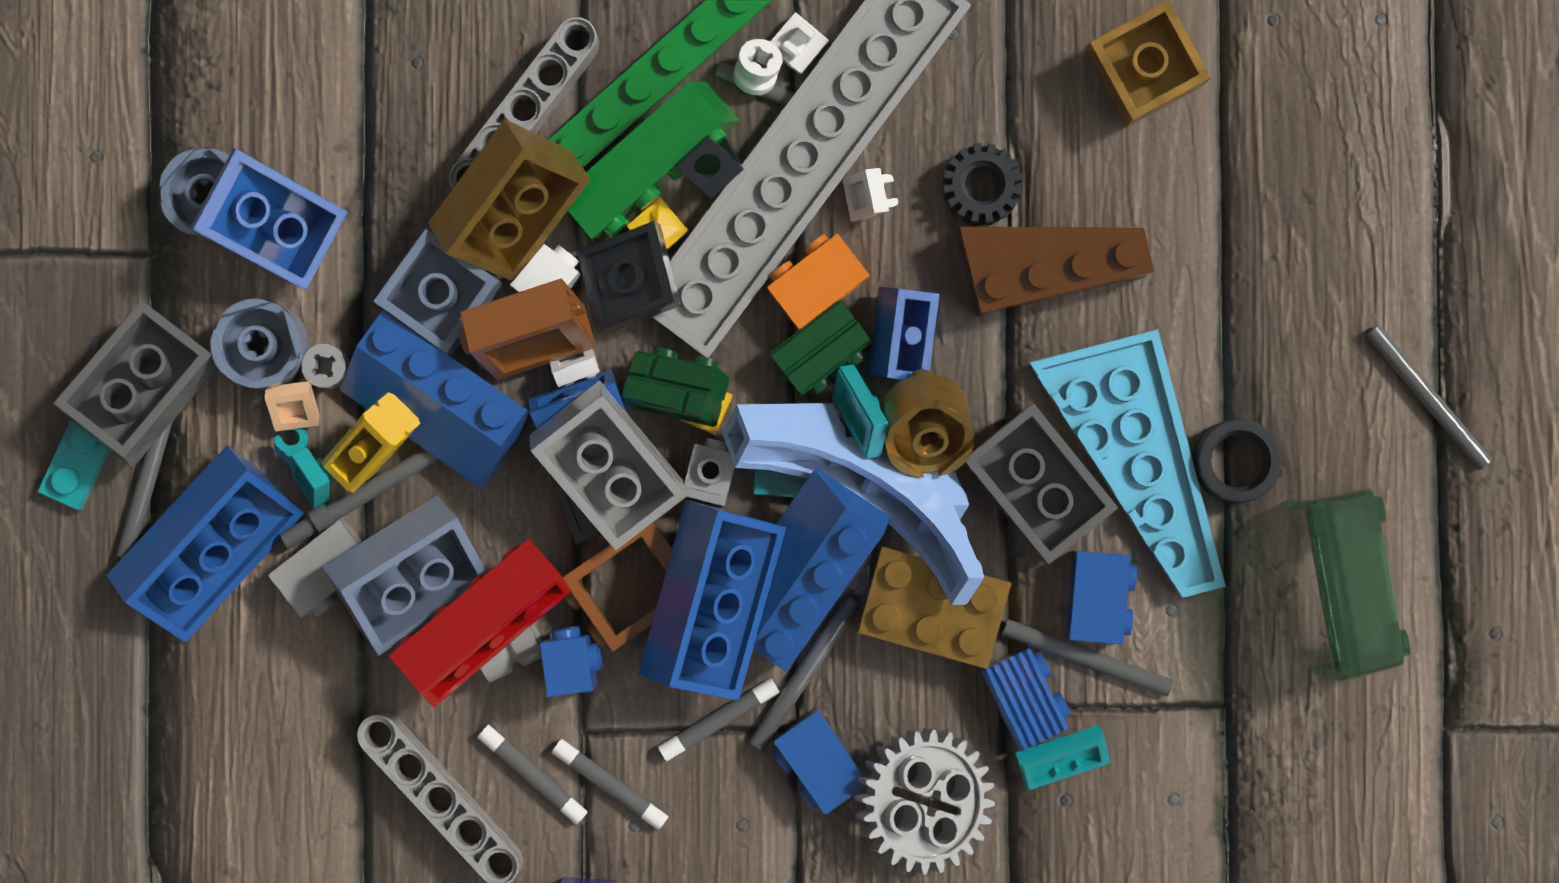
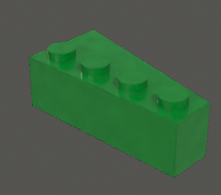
(648, 158)

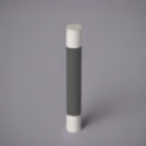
(718, 719)
(532, 774)
(609, 784)

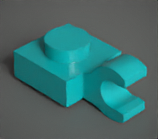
(305, 470)

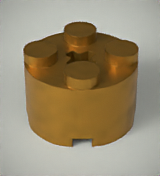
(927, 425)

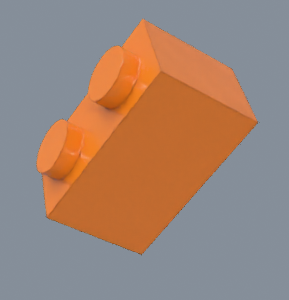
(816, 281)

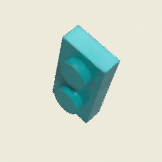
(74, 468)

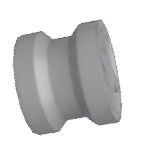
(328, 367)

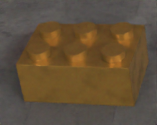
(508, 201)
(913, 611)

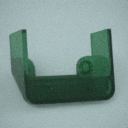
(1353, 583)

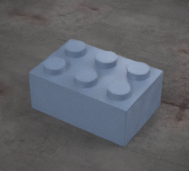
(405, 573)

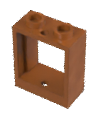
(526, 329)
(580, 598)

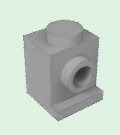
(705, 489)

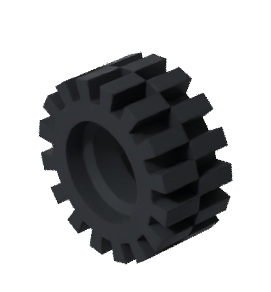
(982, 157)

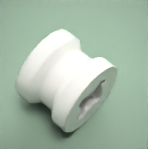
(749, 74)

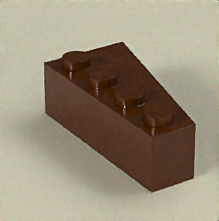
(1043, 263)

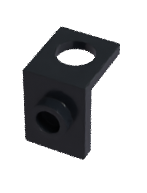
(715, 168)

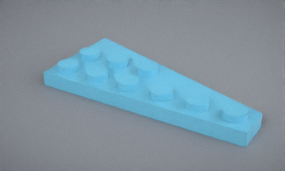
(1131, 428)

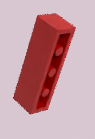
(480, 622)

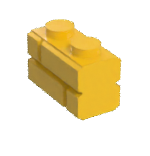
(370, 442)

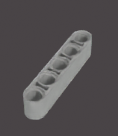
(530, 88)
(419, 789)

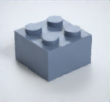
(433, 290)

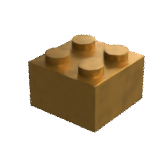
(1147, 63)

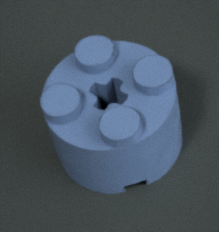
(184, 184)
(239, 331)

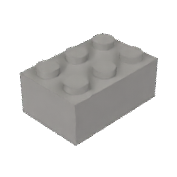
(607, 465)

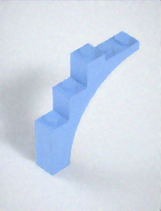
(920, 509)

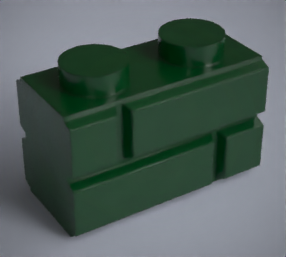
(821, 349)
(676, 386)

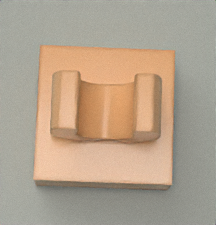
(292, 406)

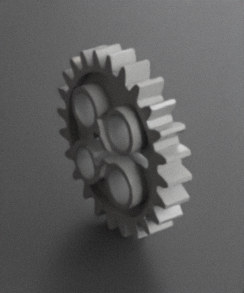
(912, 841)

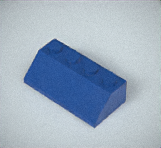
(459, 413)
(204, 544)
(821, 551)
(712, 601)

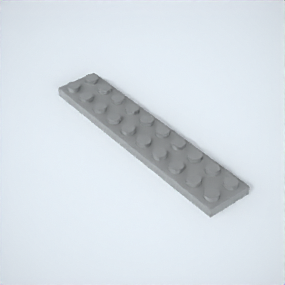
(802, 162)

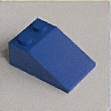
(269, 219)

